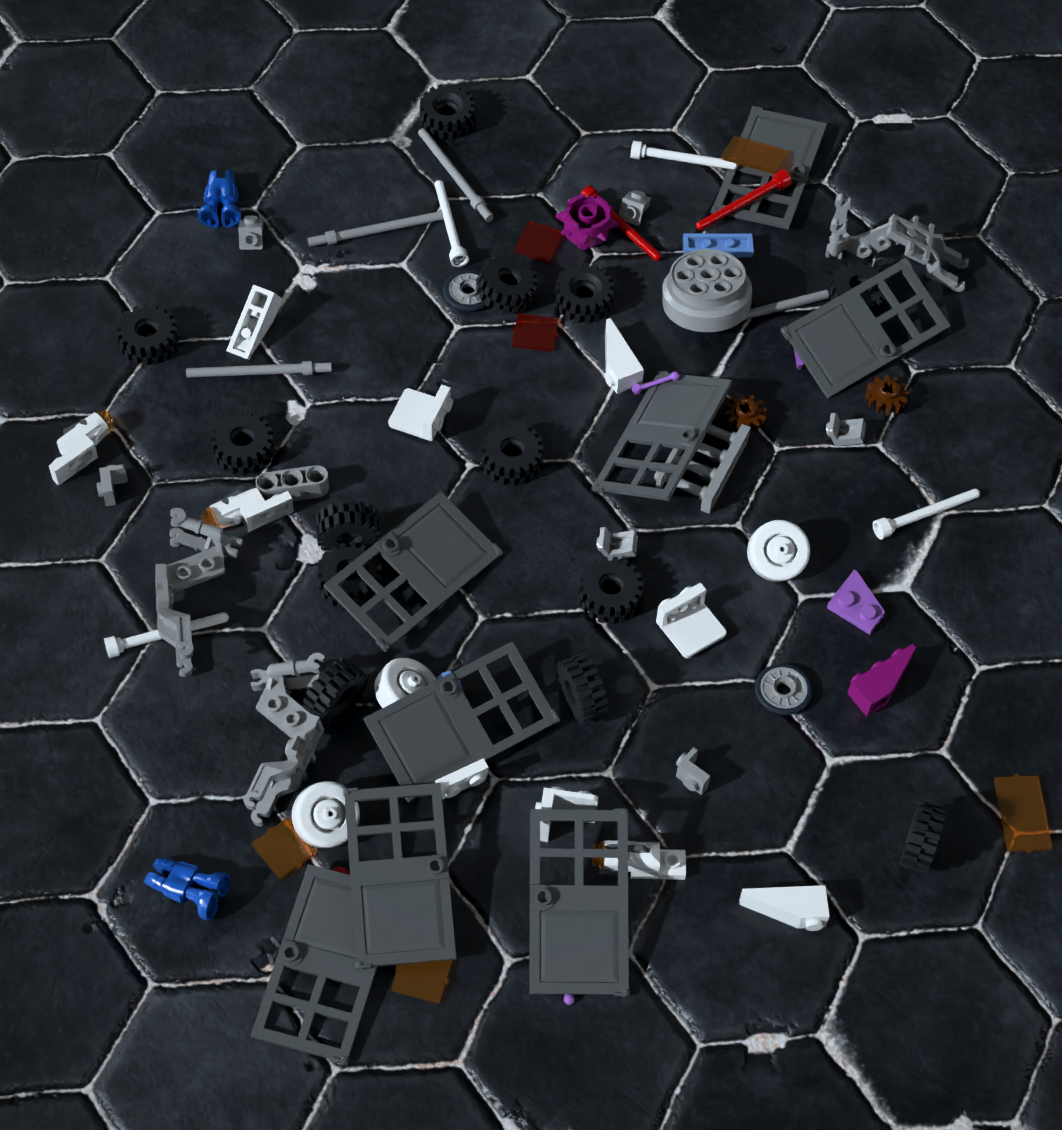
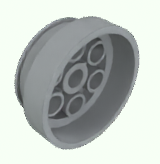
(707, 291)

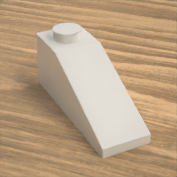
(254, 321)
(621, 364)
(795, 906)

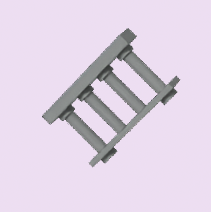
(717, 476)

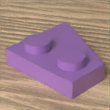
(857, 604)

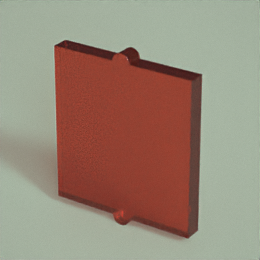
(538, 242)
(535, 332)

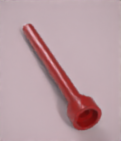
(780, 180)
(627, 229)

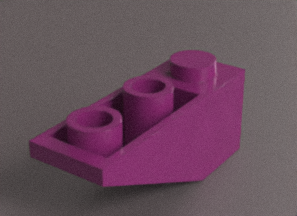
(876, 686)

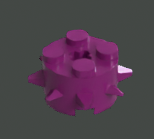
(587, 221)

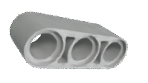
(303, 483)

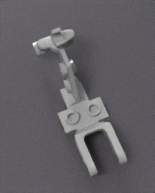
(918, 238)
(175, 625)
(303, 728)

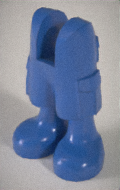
(217, 193)
(181, 885)

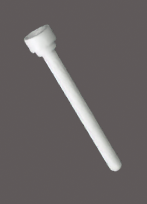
(640, 150)
(458, 254)
(885, 527)
(117, 645)

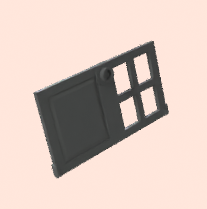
(782, 131)
(846, 340)
(671, 417)
(430, 550)
(439, 730)
(400, 902)
(579, 929)
(323, 945)

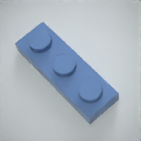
(735, 244)

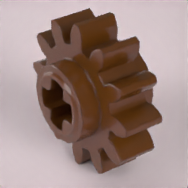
(887, 395)
(744, 412)

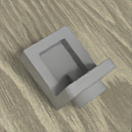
(633, 207)
(250, 233)
(845, 431)
(110, 475)
(617, 544)
(691, 775)

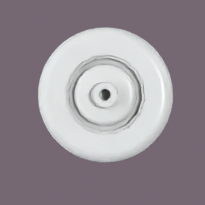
(778, 550)
(400, 679)
(321, 815)

